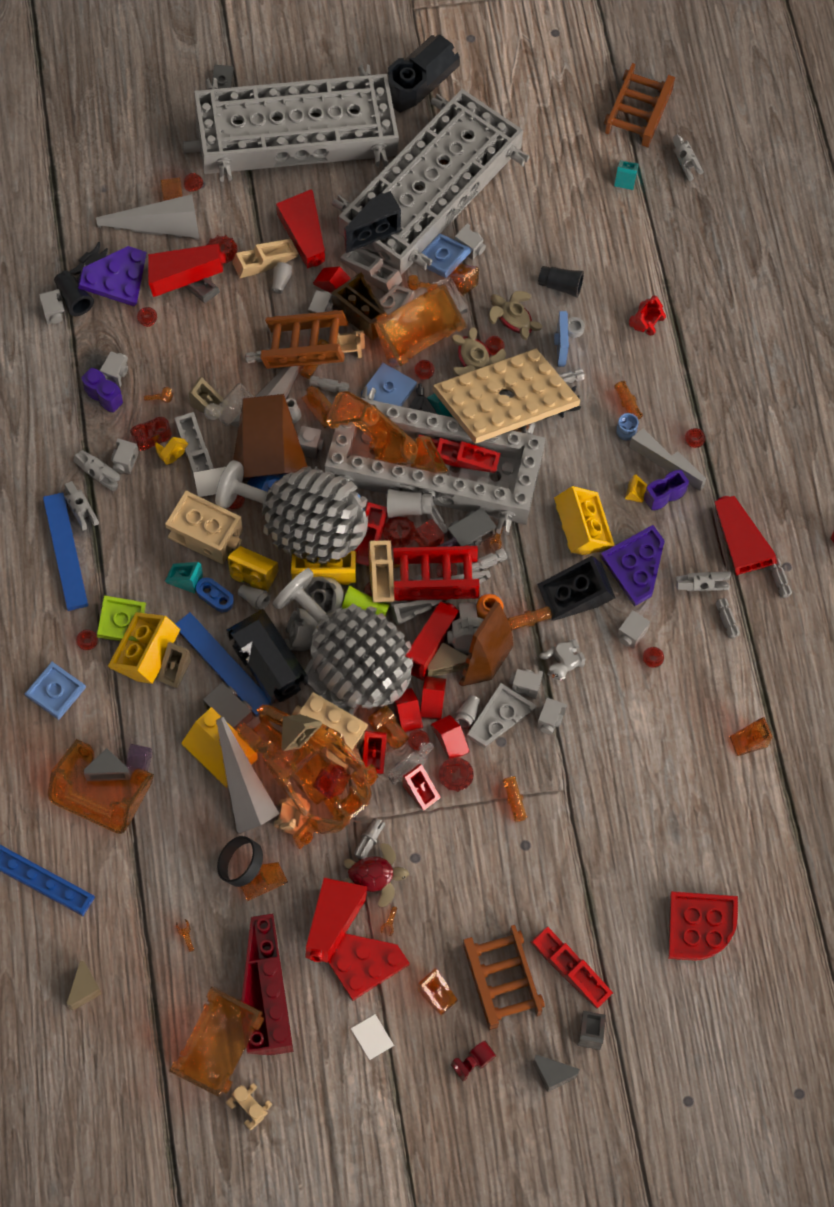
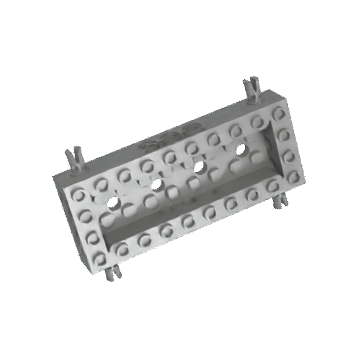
(298, 135)
(446, 186)
(465, 490)

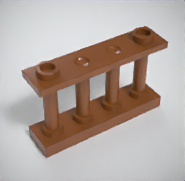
(652, 117)
(309, 354)
(487, 993)

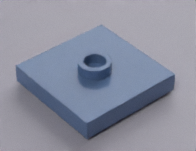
(445, 255)
(561, 338)
(390, 386)
(55, 690)

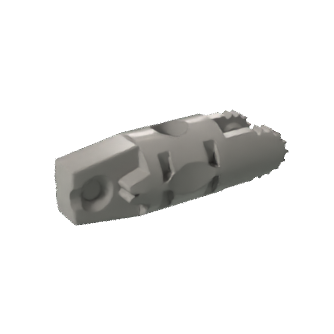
(686, 156)
(97, 470)
(79, 505)
(703, 581)

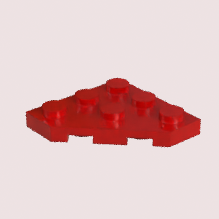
(365, 963)

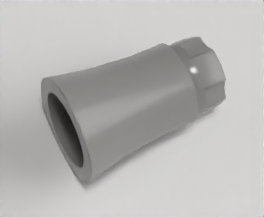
(408, 503)

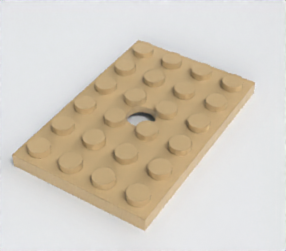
(485, 413)

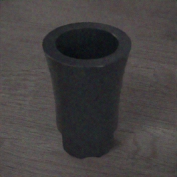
(562, 280)
(76, 300)

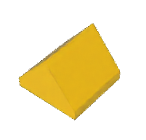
(636, 489)

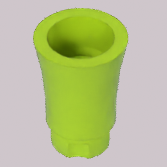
(363, 600)

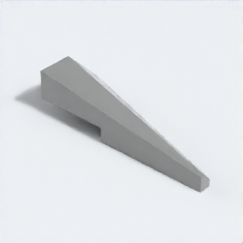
(165, 217)
(279, 384)
(405, 610)
(248, 796)

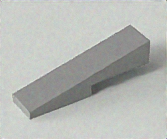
(651, 449)
(196, 450)

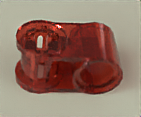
(150, 433)

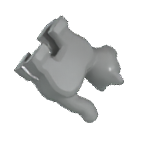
(564, 656)

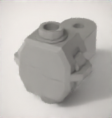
(464, 627)

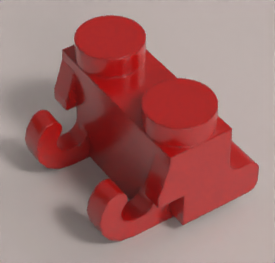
(648, 314)

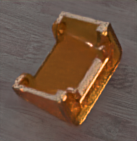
(418, 324)
(387, 441)
(101, 802)
(217, 1042)

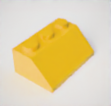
(583, 521)
(339, 569)
(144, 658)
(205, 746)

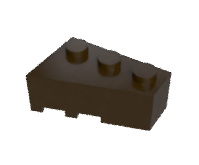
(358, 304)

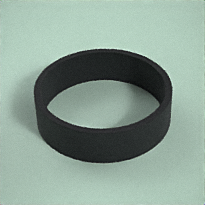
(253, 868)

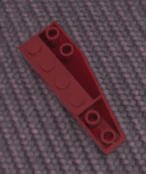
(265, 989)

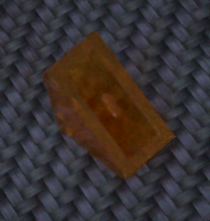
(465, 277)
(428, 456)
(752, 737)
(268, 878)
(437, 992)

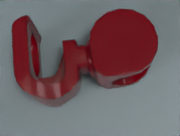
(479, 1056)

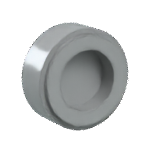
(575, 327)

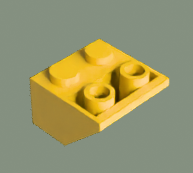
(252, 568)

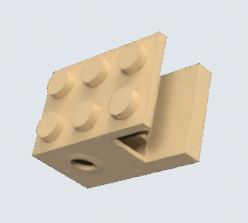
(205, 527)
(337, 719)

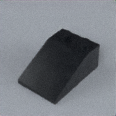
(374, 222)
(576, 589)

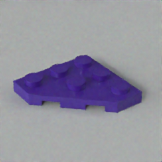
(115, 275)
(636, 563)

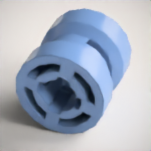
(628, 422)

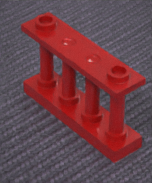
(436, 589)

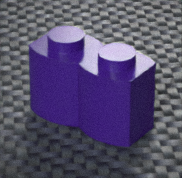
(102, 390)
(664, 490)

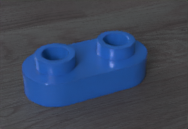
(216, 595)

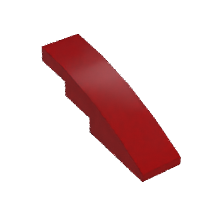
(467, 455)
(571, 967)

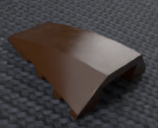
(267, 438)
(488, 647)

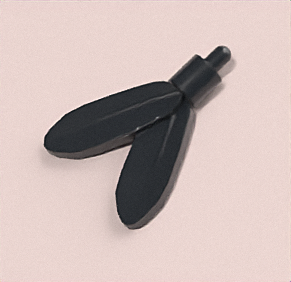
(421, 402)

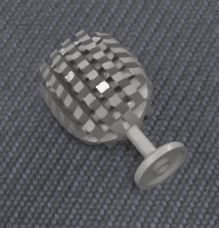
(304, 511)
(353, 649)

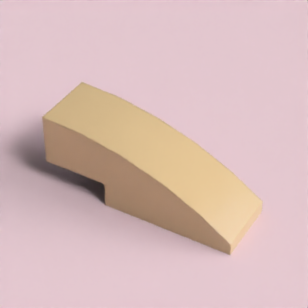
(264, 257)
(381, 571)

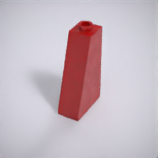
(303, 227)
(182, 267)
(743, 539)
(431, 638)
(334, 913)

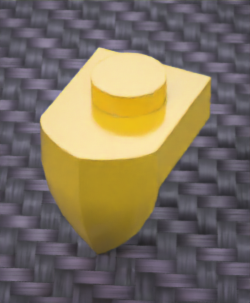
(172, 451)

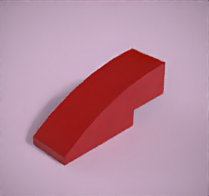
(376, 519)

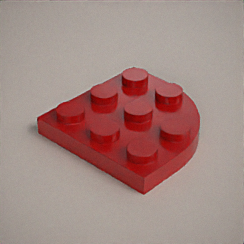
(700, 924)

